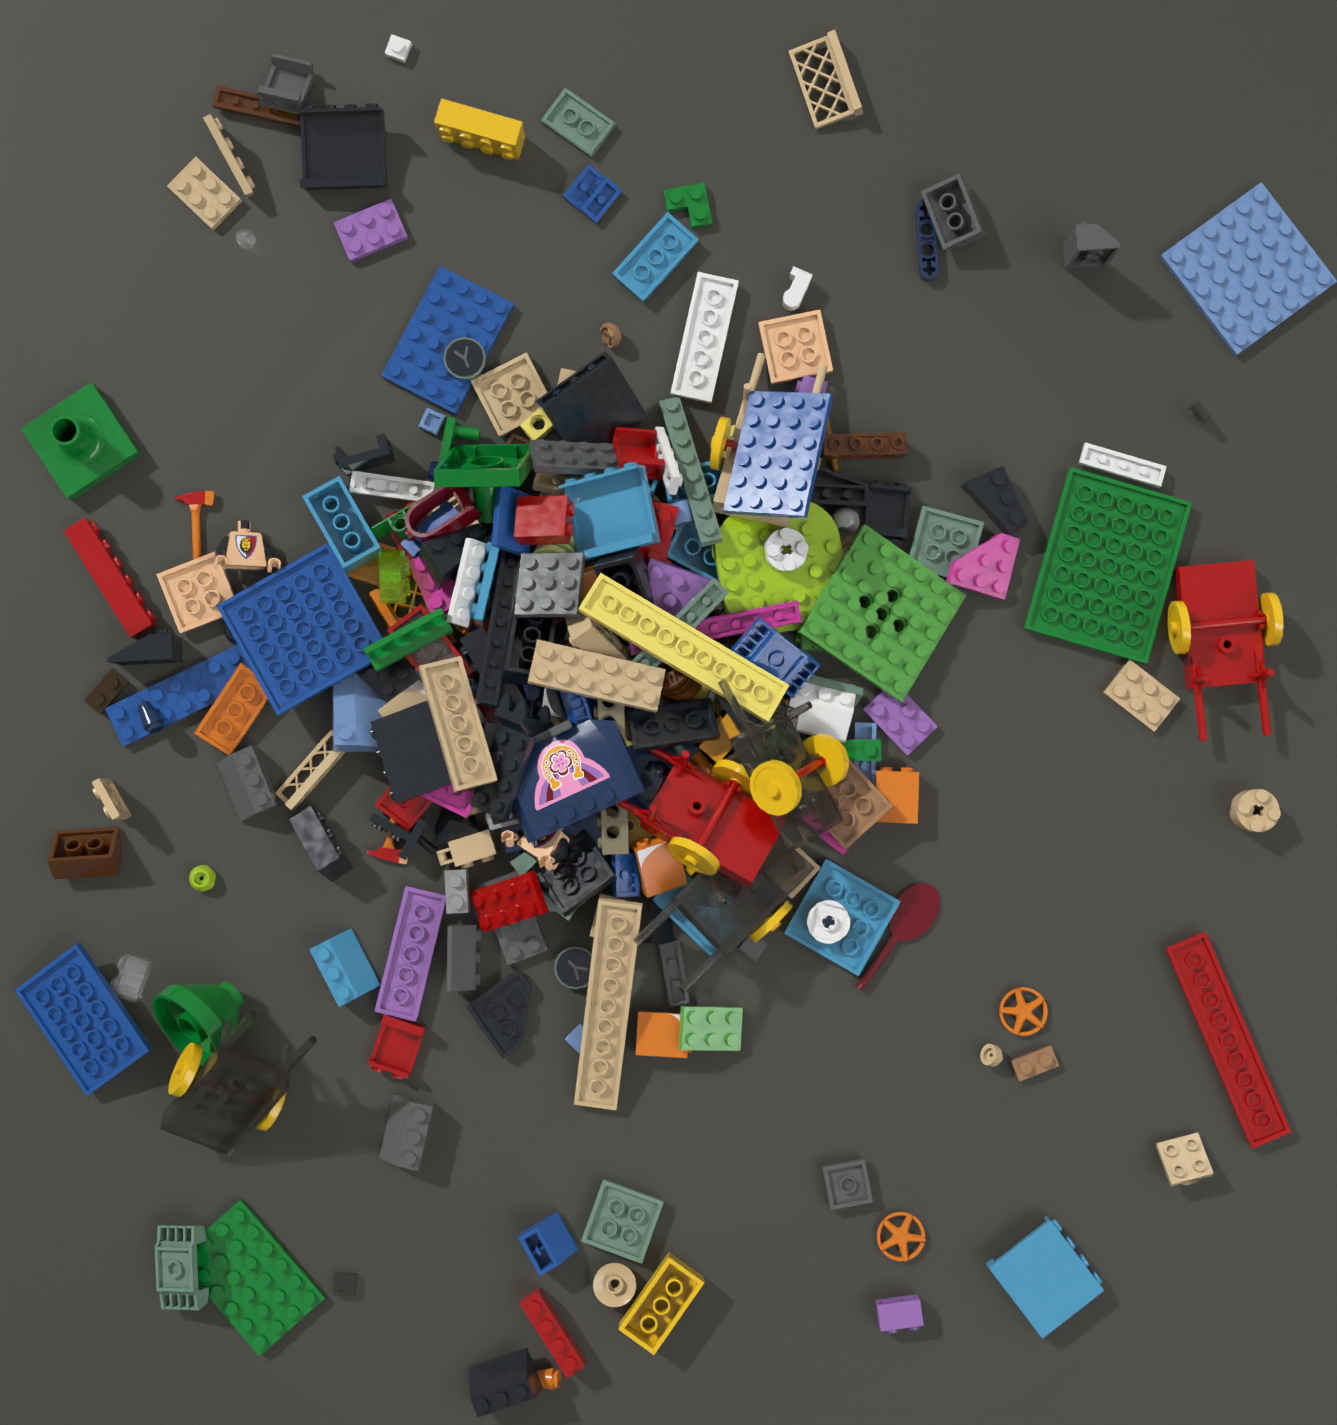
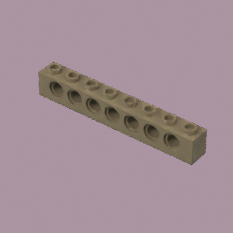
(607, 844)

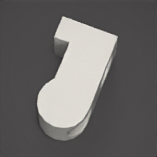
(794, 296)

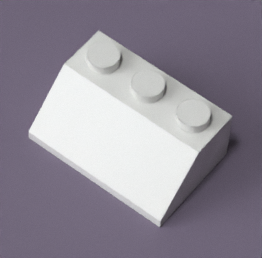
(829, 713)

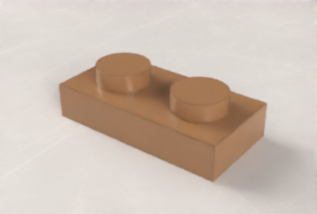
(1034, 1063)

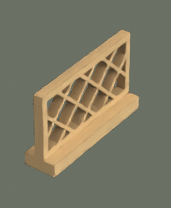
(843, 74)

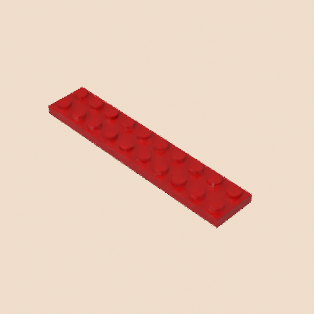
(1228, 1040)

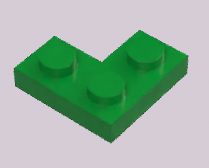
(692, 198)

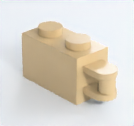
(469, 849)

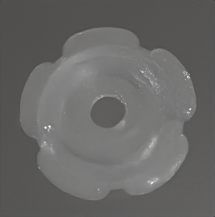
(245, 238)

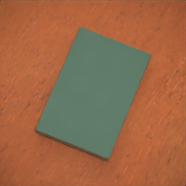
(578, 122)

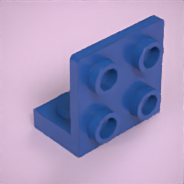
(627, 874)

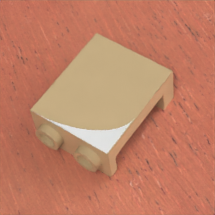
(409, 697)

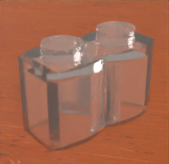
(131, 977)

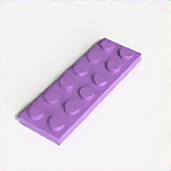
(411, 953)

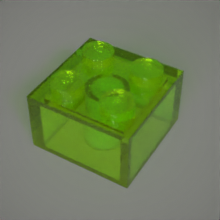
(392, 576)

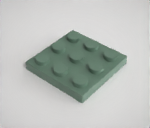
(943, 538)
(622, 1220)

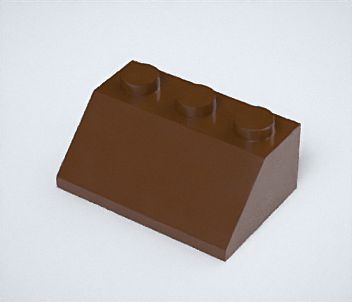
(85, 853)

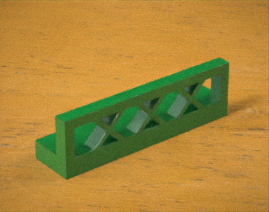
(408, 639)

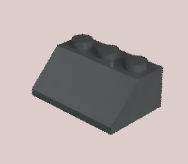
(953, 212)
(1089, 247)
(248, 783)
(463, 957)
(407, 1132)

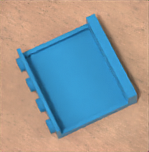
(612, 511)
(1046, 1277)

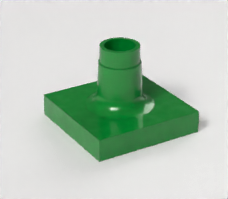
(93, 453)
(484, 469)

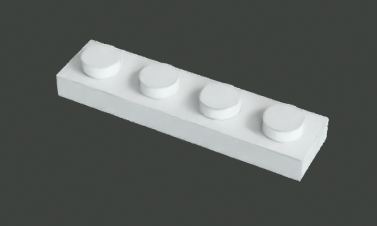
(1122, 465)
(671, 475)
(389, 486)
(466, 582)

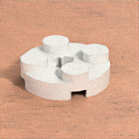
(785, 537)
(834, 932)

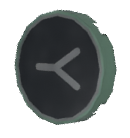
(464, 358)
(573, 967)

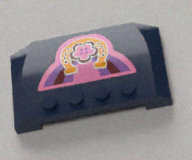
(575, 778)

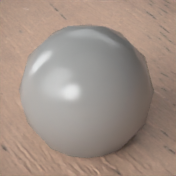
(846, 521)

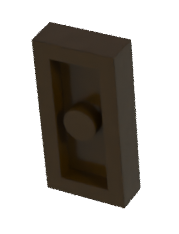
(106, 691)

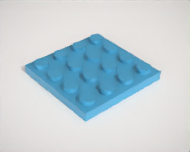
(866, 906)

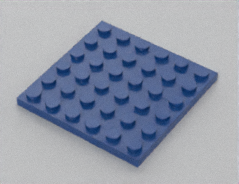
(301, 629)

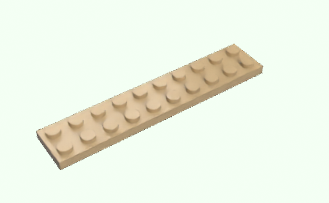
(607, 1003)

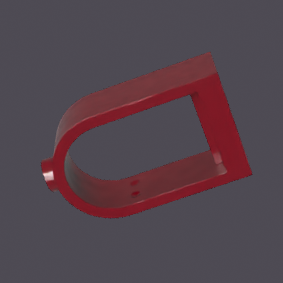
(431, 501)

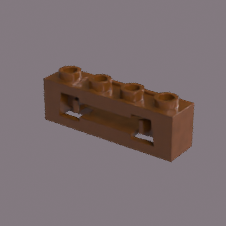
(864, 446)

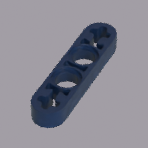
(926, 240)

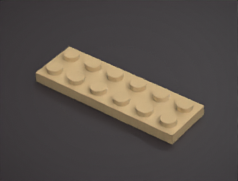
(596, 676)
(457, 724)

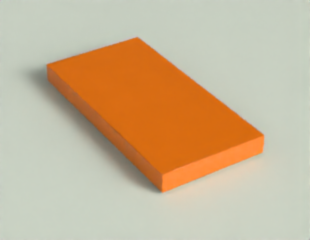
(233, 711)

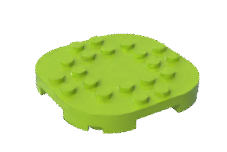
(755, 583)

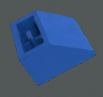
(547, 1243)

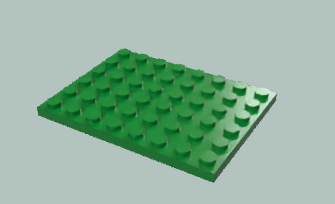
(1107, 565)

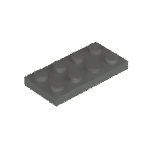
(572, 457)
(520, 938)

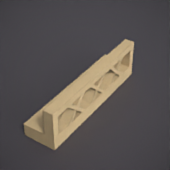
(315, 776)

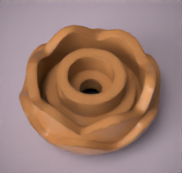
(611, 334)

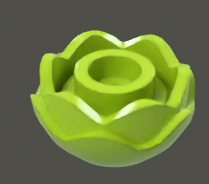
(209, 878)

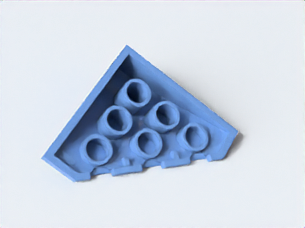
(353, 710)

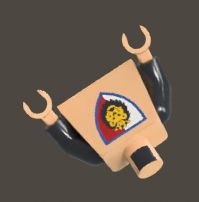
(245, 550)
(547, 851)

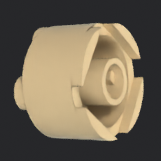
(1266, 813)

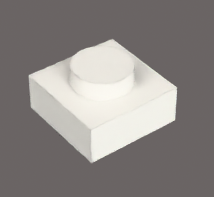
(398, 48)

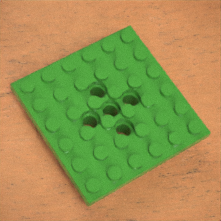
(919, 604)

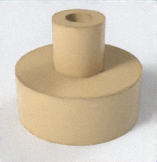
(991, 1055)

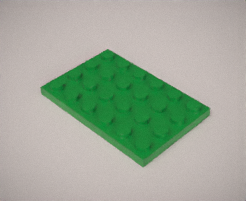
(254, 1278)

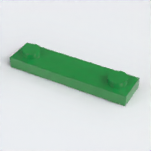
(863, 750)

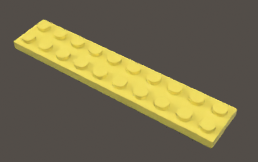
(682, 647)

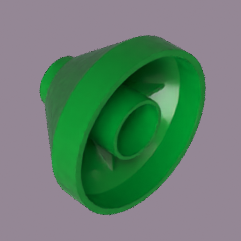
(197, 1014)

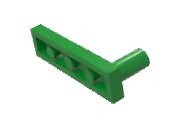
(454, 430)

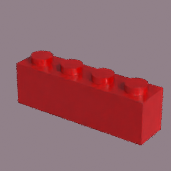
(553, 1332)

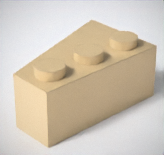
(592, 637)

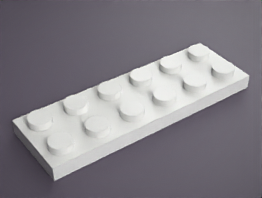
(704, 337)

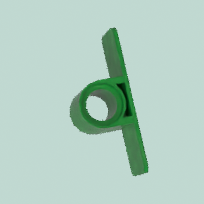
(394, 522)

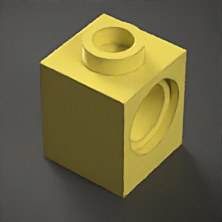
(528, 426)

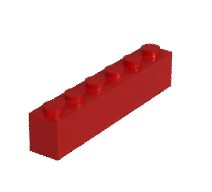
(110, 578)

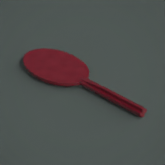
(911, 919)

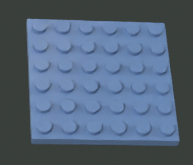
(1248, 269)

